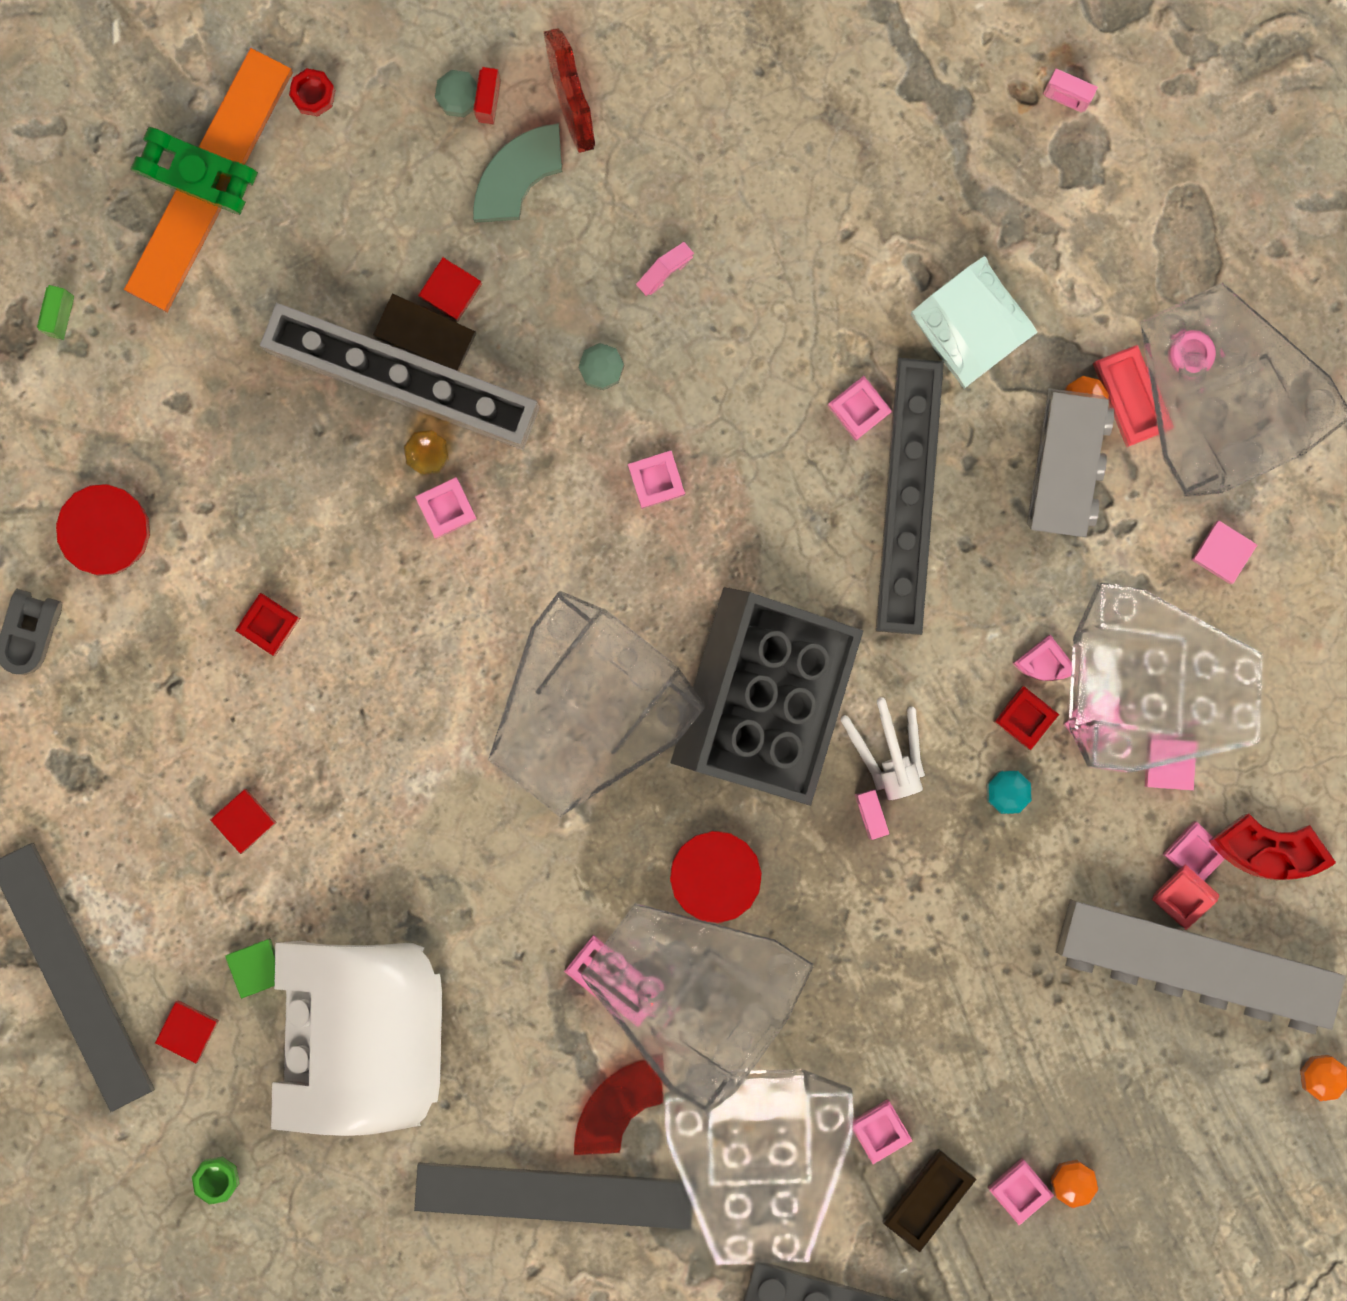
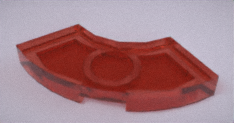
(569, 90)
(614, 1105)

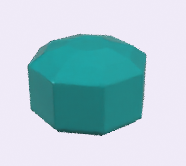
(1008, 792)

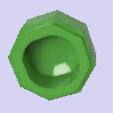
(215, 1180)

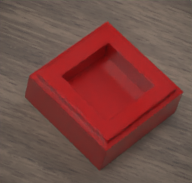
(487, 95)
(450, 289)
(267, 624)
(1026, 718)
(243, 821)
(186, 1031)

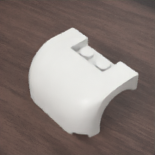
(357, 1038)

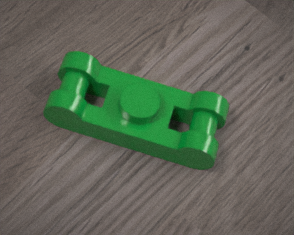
(194, 171)

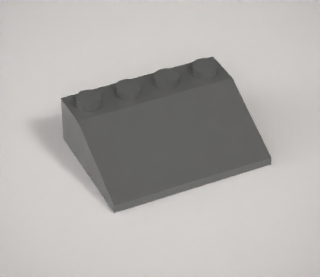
(769, 695)

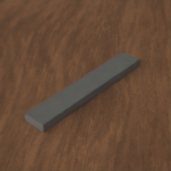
(909, 496)
(72, 978)
(552, 1196)

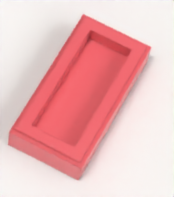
(1129, 394)

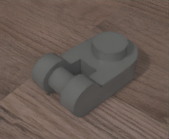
(23, 649)

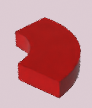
(1272, 853)

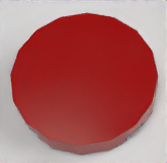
(102, 530)
(715, 876)

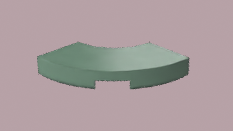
(515, 171)

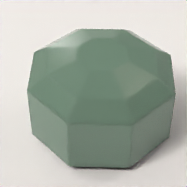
(456, 93)
(601, 366)

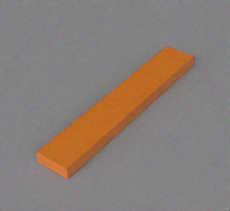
(188, 219)

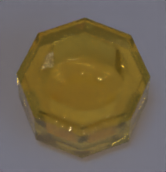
(426, 452)

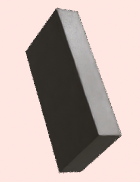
(424, 333)
(929, 1200)

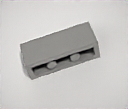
(1069, 462)

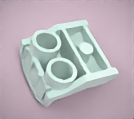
(973, 322)

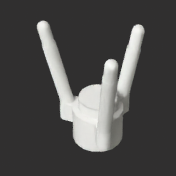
(899, 775)

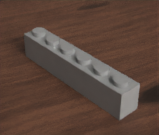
(399, 376)
(1200, 965)

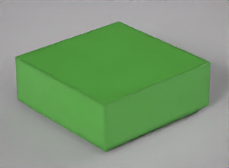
(55, 312)
(253, 968)

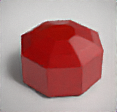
(312, 92)

